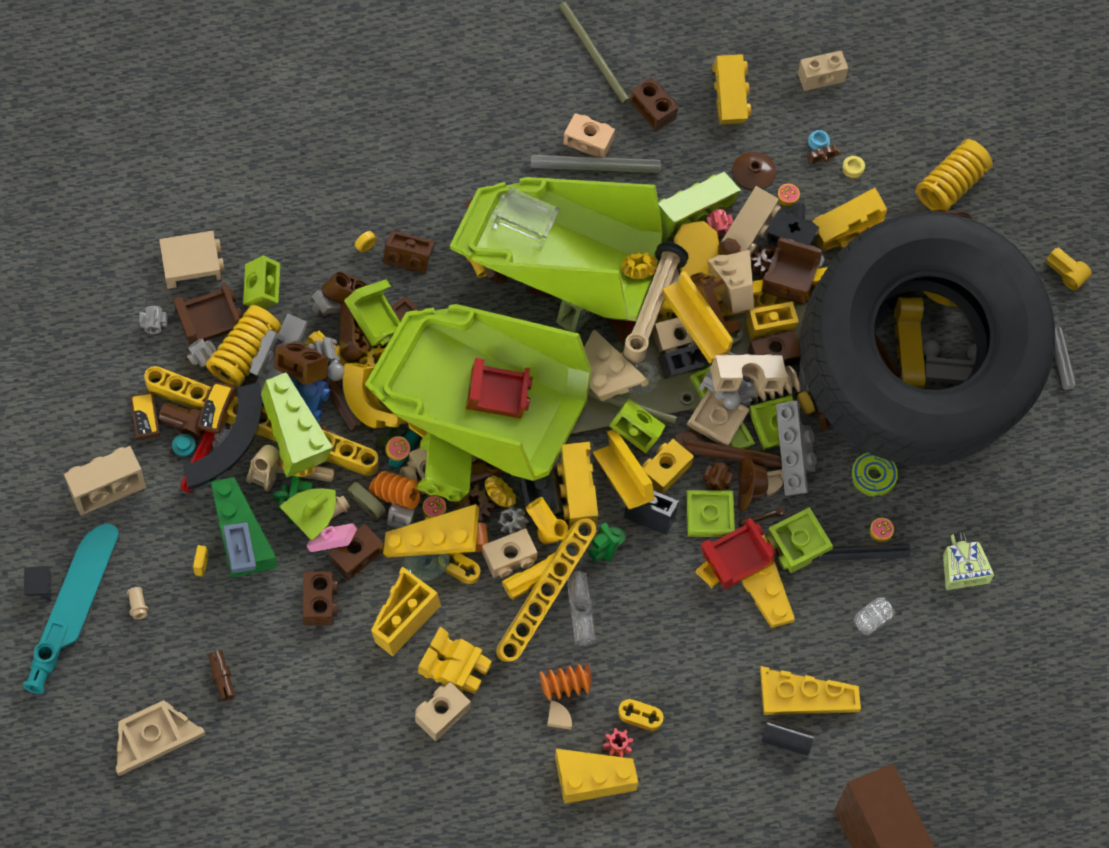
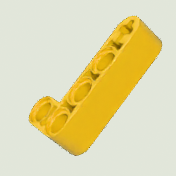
(910, 348)

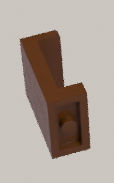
(792, 270)
(706, 284)
(208, 314)

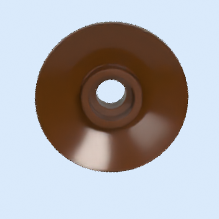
(749, 177)

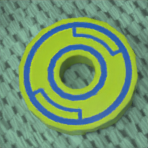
(871, 486)

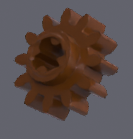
(761, 260)
(479, 497)

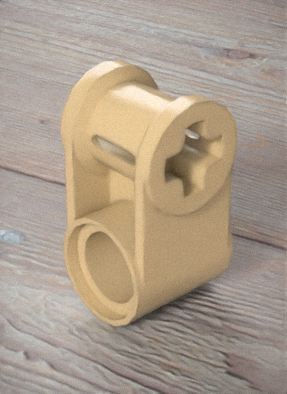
(264, 467)

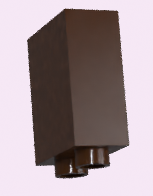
(880, 813)

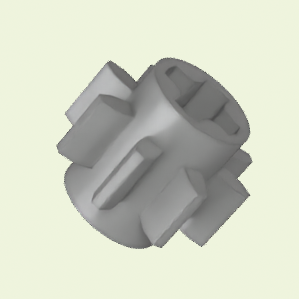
(153, 319)
(200, 352)
(746, 393)
(512, 520)

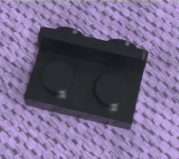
(544, 487)

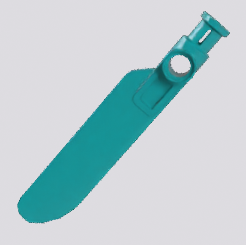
(72, 602)

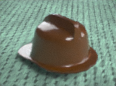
(752, 483)

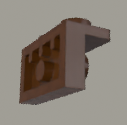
(408, 251)

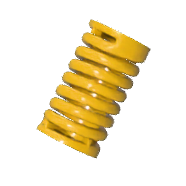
(954, 176)
(242, 346)

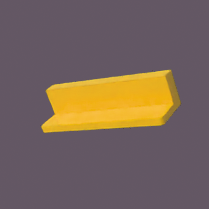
(698, 317)
(624, 472)

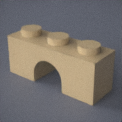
(766, 370)

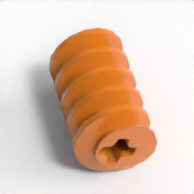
(395, 489)
(566, 681)

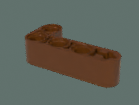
(352, 338)

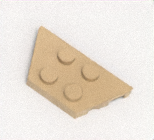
(610, 370)
(152, 735)

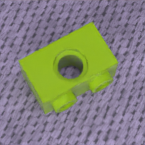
(261, 283)
(637, 425)

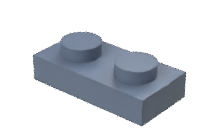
(239, 547)

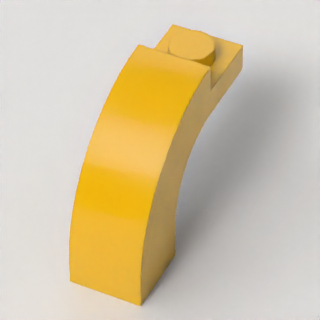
(363, 401)

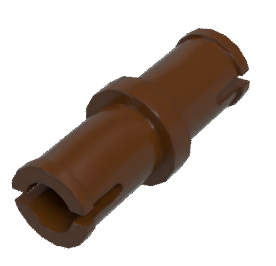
(221, 675)

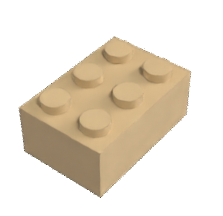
(105, 480)

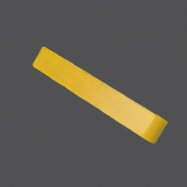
(555, 582)

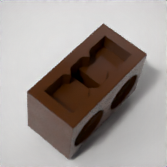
(650, 106)
(300, 362)
(314, 598)

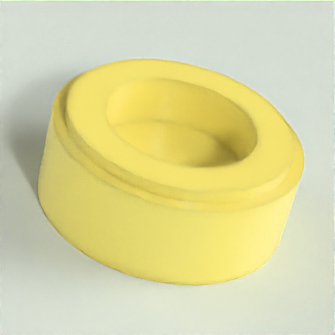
(853, 166)

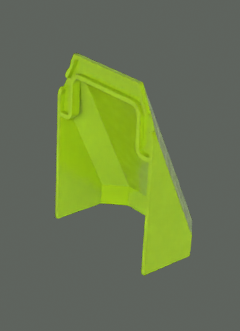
(584, 249)
(428, 375)

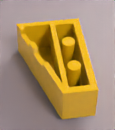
(731, 89)
(850, 219)
(577, 483)
(405, 612)
(593, 775)

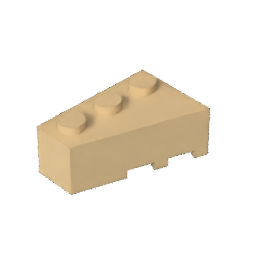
(754, 219)
(737, 279)

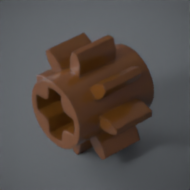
(718, 476)

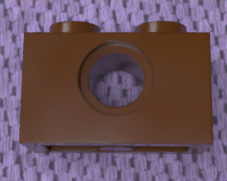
(783, 341)
(351, 564)

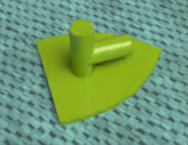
(311, 510)

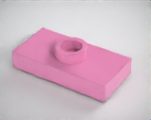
(333, 537)

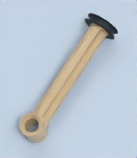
(670, 257)

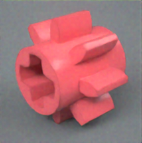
(720, 221)
(622, 738)

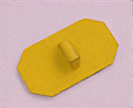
(700, 243)

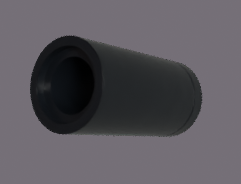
(788, 737)

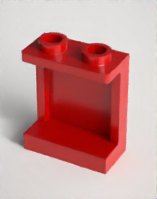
(498, 390)
(738, 554)

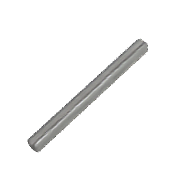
(595, 163)

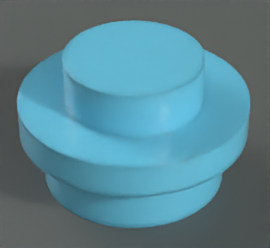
(818, 139)

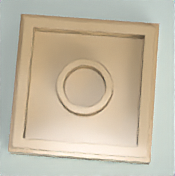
(716, 420)

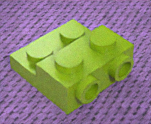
(798, 540)

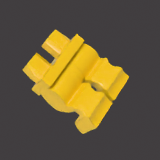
(459, 663)

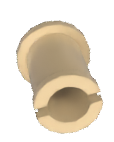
(341, 505)
(137, 603)

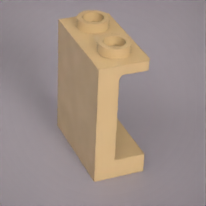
(191, 257)

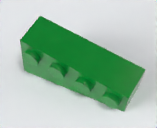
(234, 509)

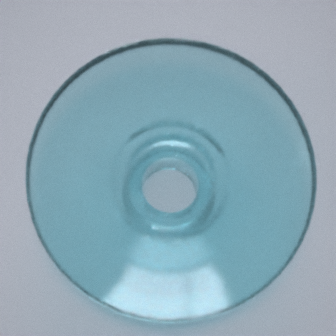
(418, 566)

